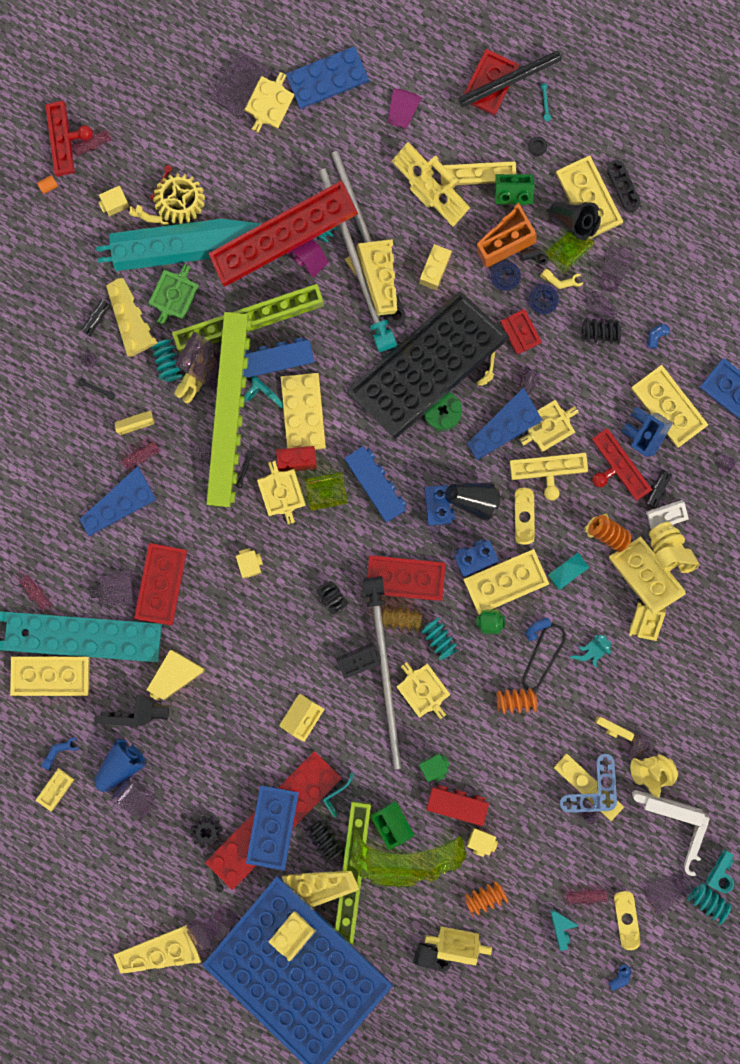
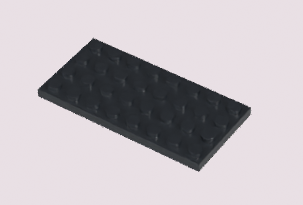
(428, 365)

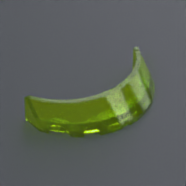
(405, 869)

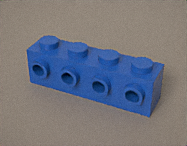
(279, 358)
(375, 485)

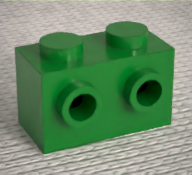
(514, 189)
(434, 767)
(392, 825)

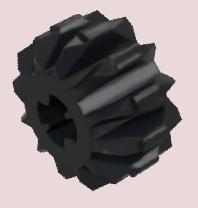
(332, 597)
(206, 839)

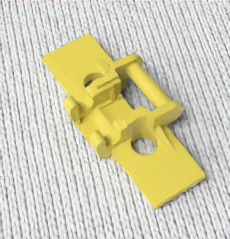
(427, 188)

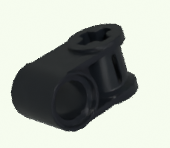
(427, 957)

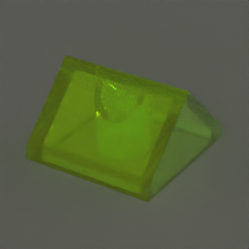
(569, 251)
(326, 491)

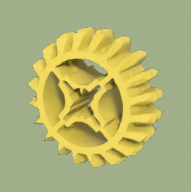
(192, 191)

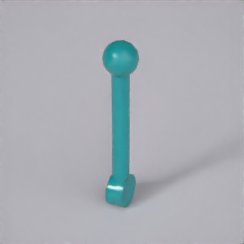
(547, 117)

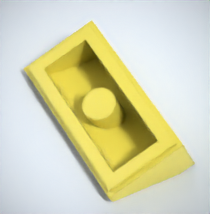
(134, 423)

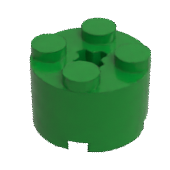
(446, 421)

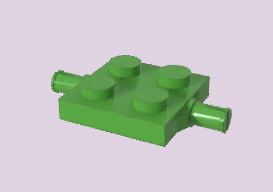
(173, 294)

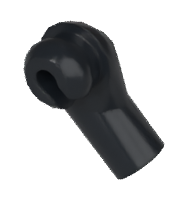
(535, 254)

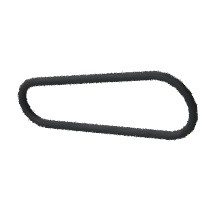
(552, 661)

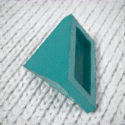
(568, 571)

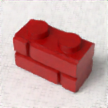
(297, 458)

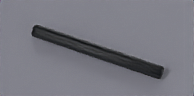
(509, 79)

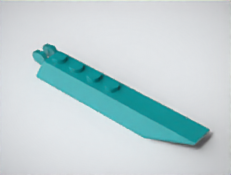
(171, 243)

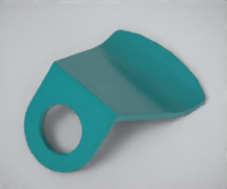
(328, 803)

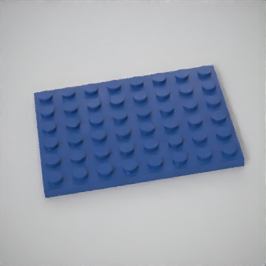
(303, 1002)

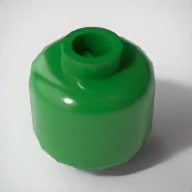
(490, 621)

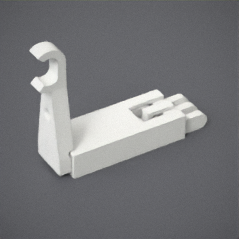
(680, 812)

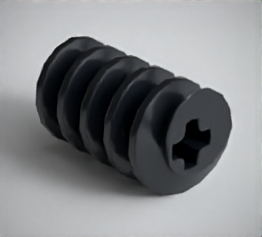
(601, 330)
(325, 839)

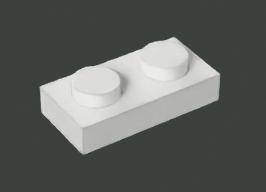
(672, 513)

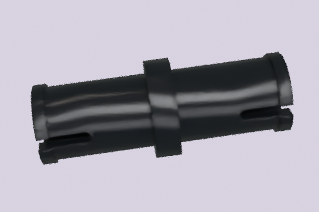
(95, 317)
(658, 489)

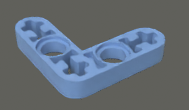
(597, 798)

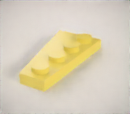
(378, 270)
(131, 326)
(321, 886)
(160, 952)

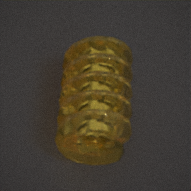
(401, 618)

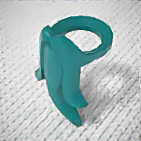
(258, 385)
(596, 648)

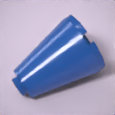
(119, 765)

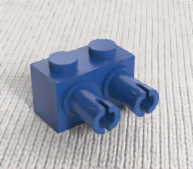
(652, 433)
(437, 506)
(475, 558)

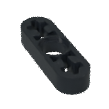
(613, 175)

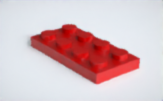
(409, 577)
(160, 584)

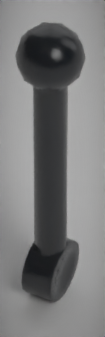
(111, 395)
(250, 454)
(219, 888)

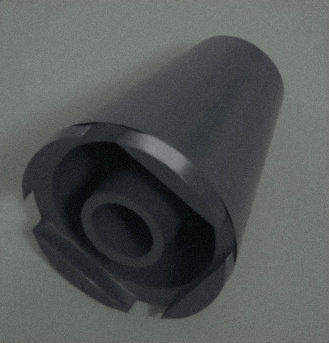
(577, 218)
(475, 498)

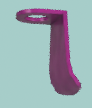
(402, 108)

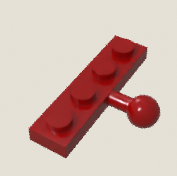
(61, 138)
(620, 465)

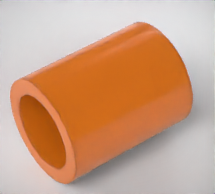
(47, 184)

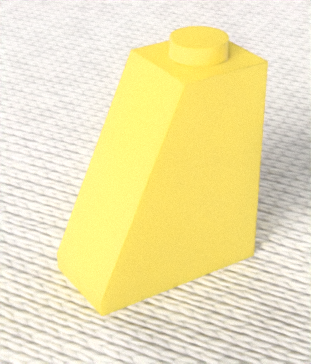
(173, 675)

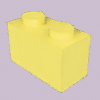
(435, 267)

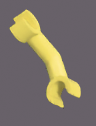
(138, 212)
(548, 276)

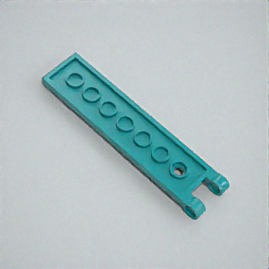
(82, 637)

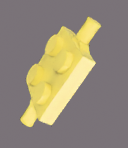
(269, 102)
(554, 427)
(281, 492)
(423, 690)
(458, 945)

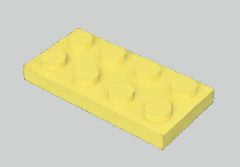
(584, 184)
(663, 396)
(303, 411)
(646, 576)
(506, 581)
(50, 676)

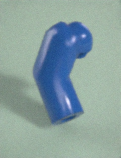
(655, 333)
(537, 626)
(622, 978)

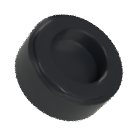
(537, 146)

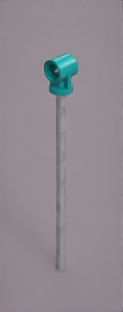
(383, 338)

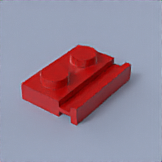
(521, 332)

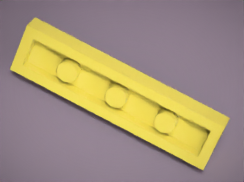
(478, 173)
(584, 783)

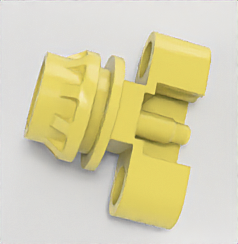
(668, 547)

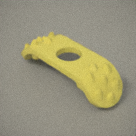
(489, 374)
(524, 503)
(628, 933)

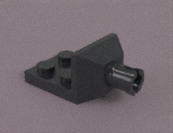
(144, 713)

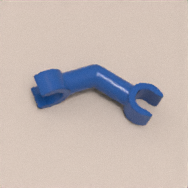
(48, 761)

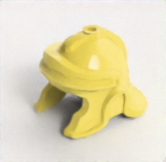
(654, 773)

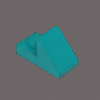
(560, 924)

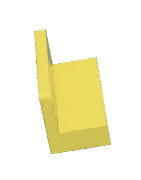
(301, 717)

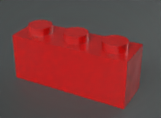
(457, 805)

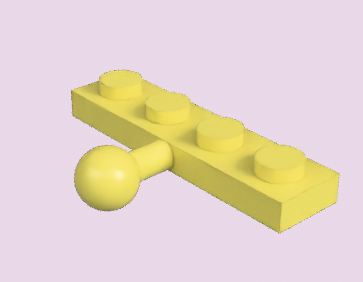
(548, 468)

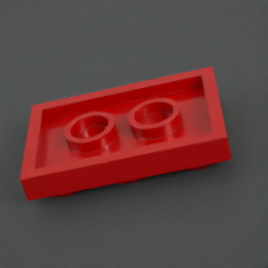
(489, 69)

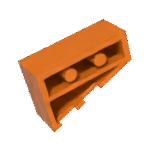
(507, 238)

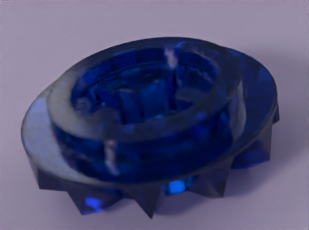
(510, 269)
(549, 293)

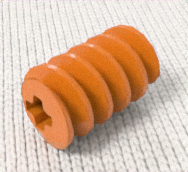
(610, 533)
(516, 700)
(485, 898)

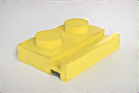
(646, 624)
(292, 936)

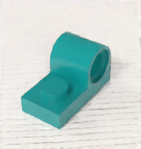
(724, 862)

